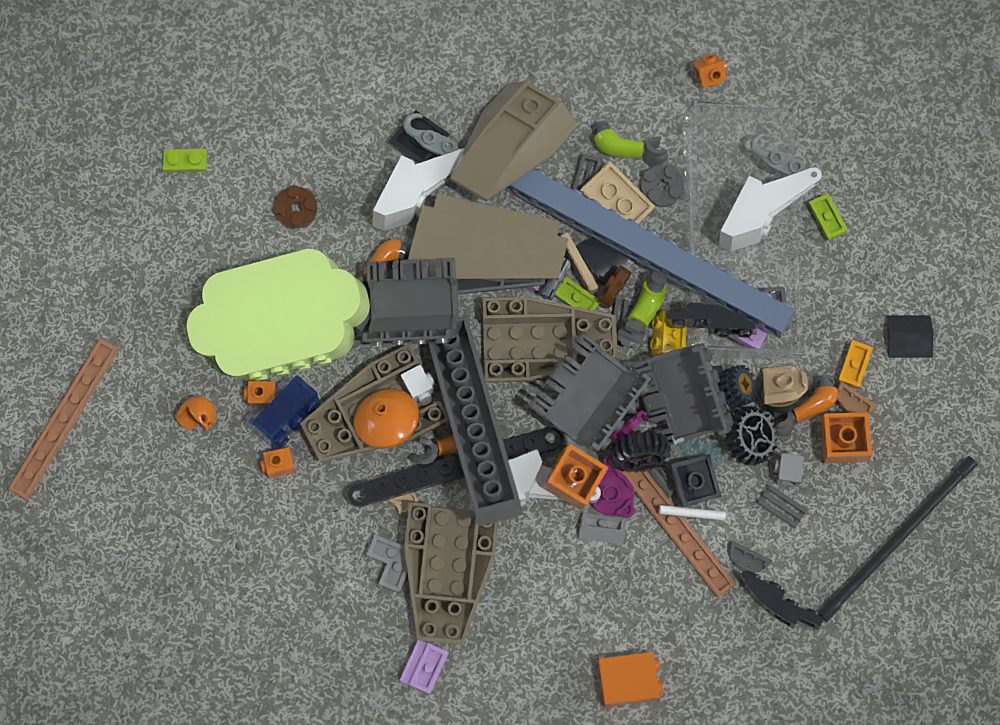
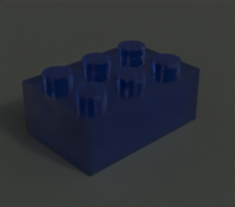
(286, 413)

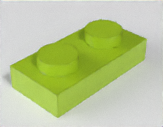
(185, 160)
(827, 217)
(574, 295)

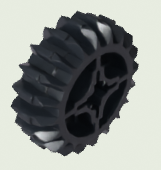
(756, 433)
(640, 452)

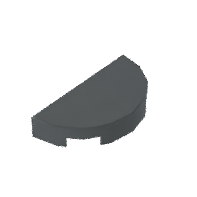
(746, 559)

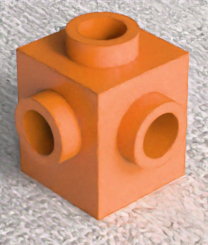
(710, 70)

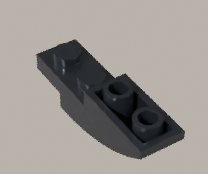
(721, 320)
(770, 597)

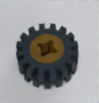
(738, 386)

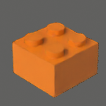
(846, 437)
(575, 476)

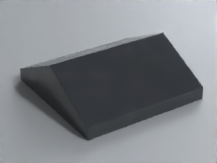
(409, 145)
(910, 336)
(695, 480)

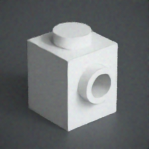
(418, 383)

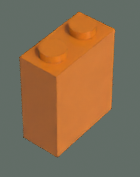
(629, 679)

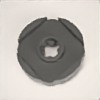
(670, 176)

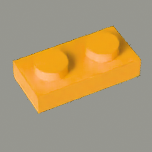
(855, 364)

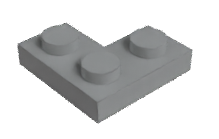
(395, 559)

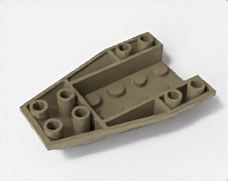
(512, 138)
(531, 336)
(332, 424)
(446, 569)

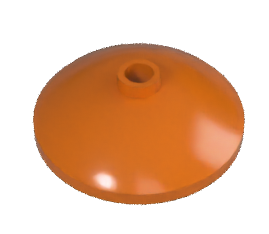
(388, 427)

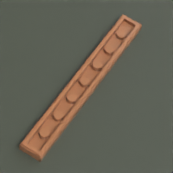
(63, 419)
(681, 534)

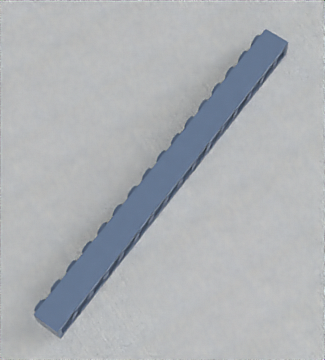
(653, 251)

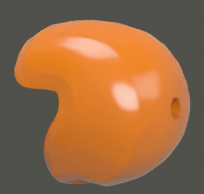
(196, 411)

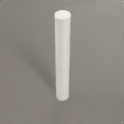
(692, 512)

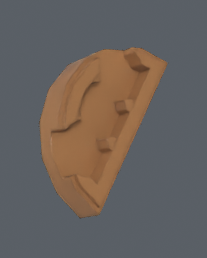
(852, 401)

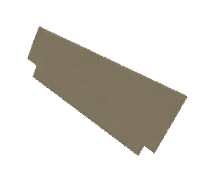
(488, 240)

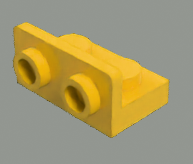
(665, 337)

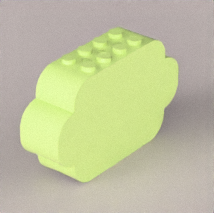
(278, 315)

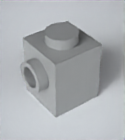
(789, 469)

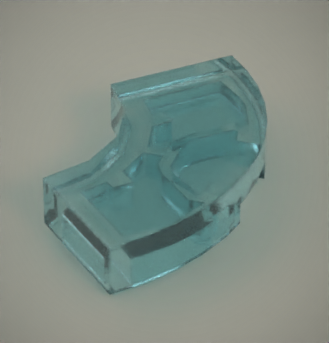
(695, 448)

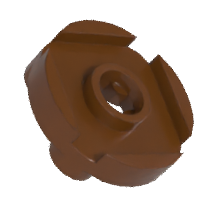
(293, 196)
(614, 286)

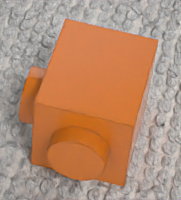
(260, 393)
(278, 463)

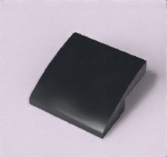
(602, 259)

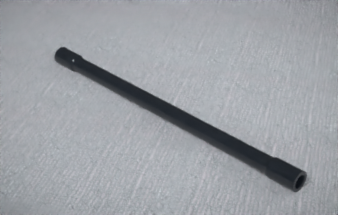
(889, 547)

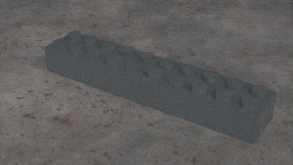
(475, 427)

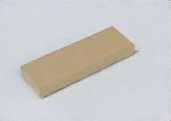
(580, 266)

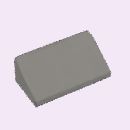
(602, 528)

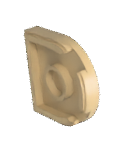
(783, 384)

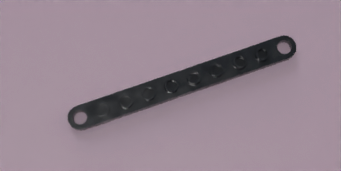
(443, 470)

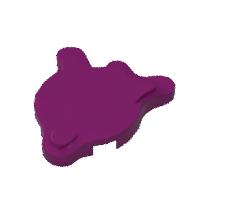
(627, 427)
(616, 493)

